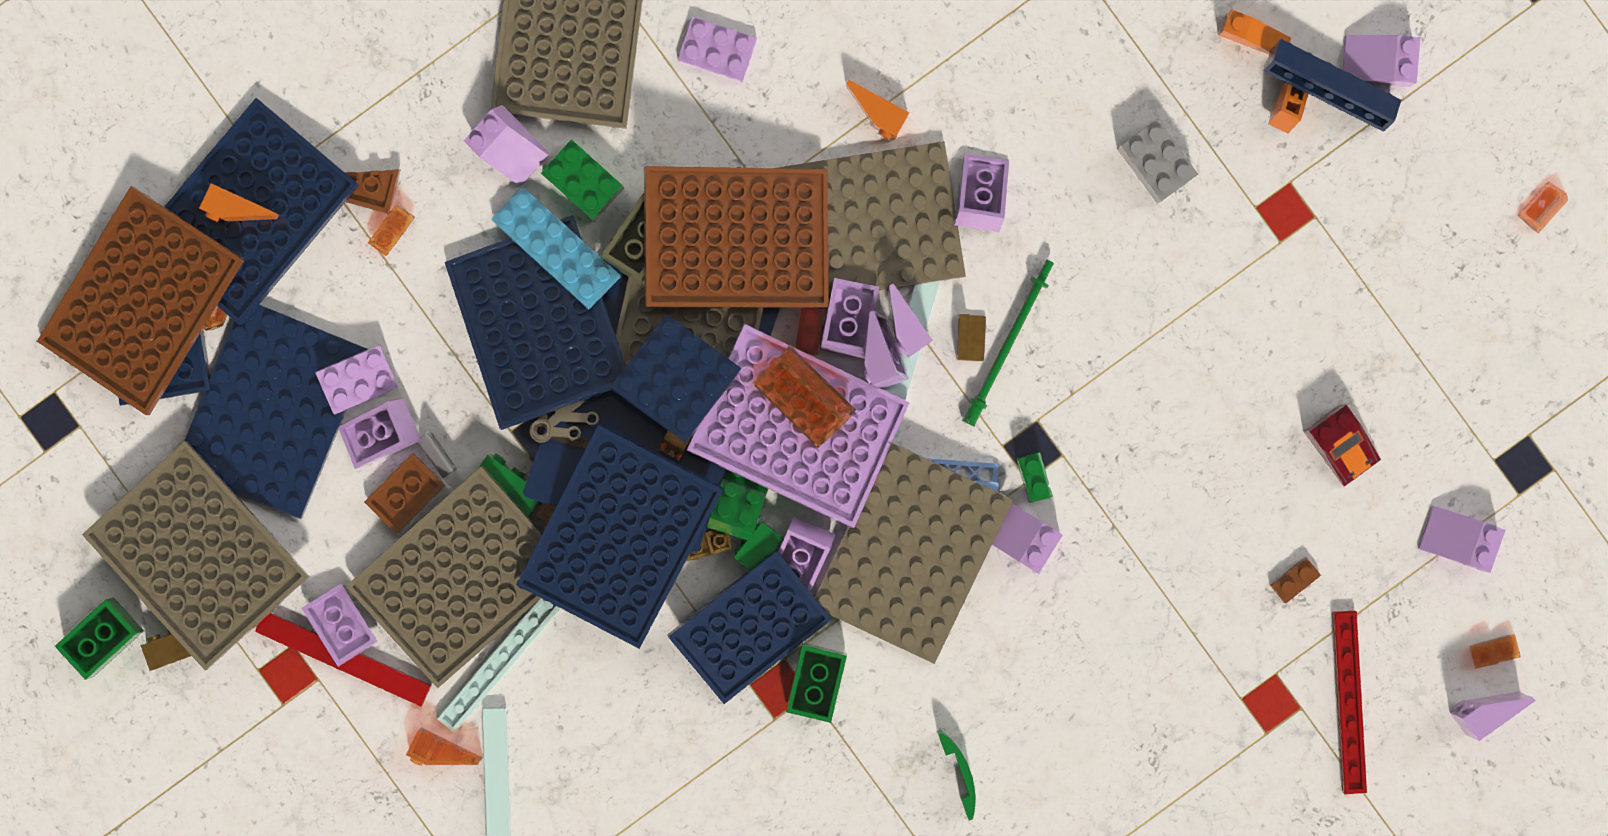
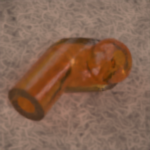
(215, 321)

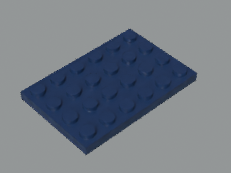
(749, 626)

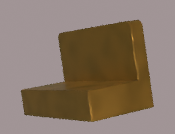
(971, 337)

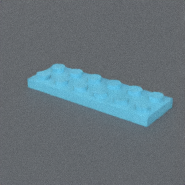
(555, 248)

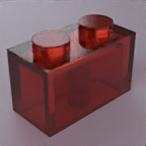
(809, 330)

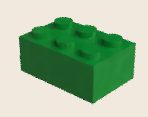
(582, 180)
(738, 506)
(99, 638)
(816, 682)

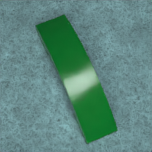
(968, 799)

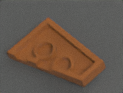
(375, 189)

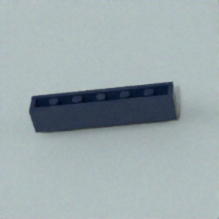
(1332, 85)

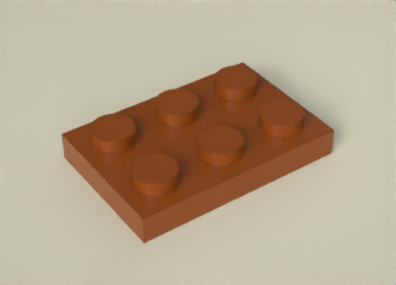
(404, 493)

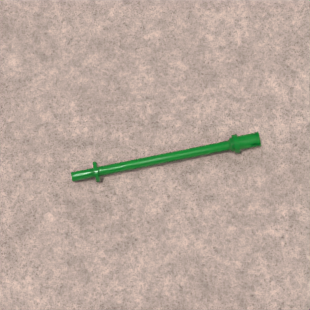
(978, 403)

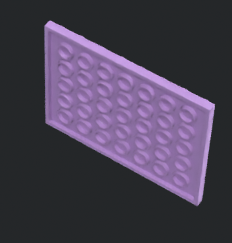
(764, 446)

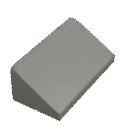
(437, 454)

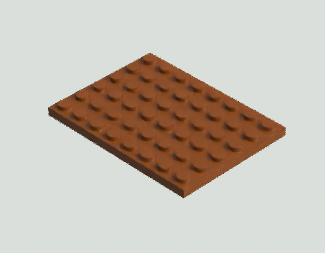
(735, 237)
(140, 300)

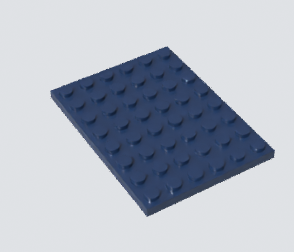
(277, 170)
(531, 333)
(266, 412)
(619, 536)

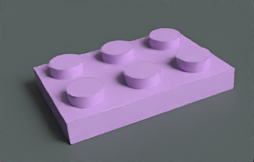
(717, 49)
(356, 379)
(339, 624)

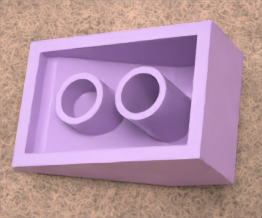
(1382, 58)
(506, 145)
(982, 193)
(848, 317)
(907, 328)
(882, 358)
(379, 433)
(1026, 538)
(1462, 539)
(806, 550)
(1485, 714)

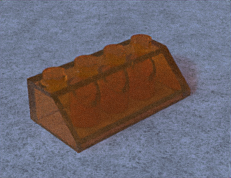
(804, 396)

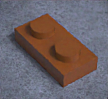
(1295, 580)

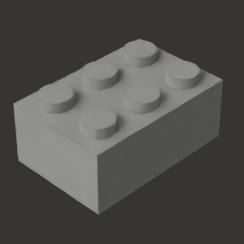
(1157, 161)

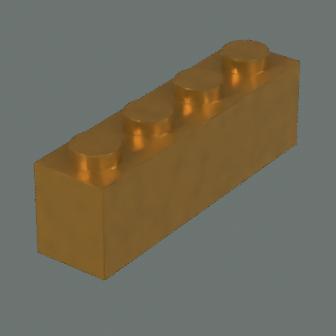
(163, 651)

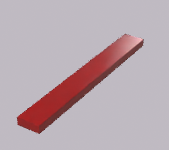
(359, 666)
(1349, 702)

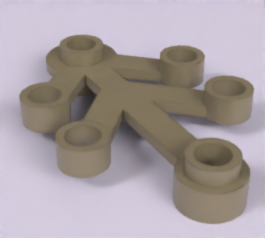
(566, 415)

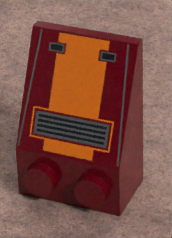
(1343, 444)

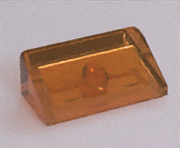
(1543, 207)

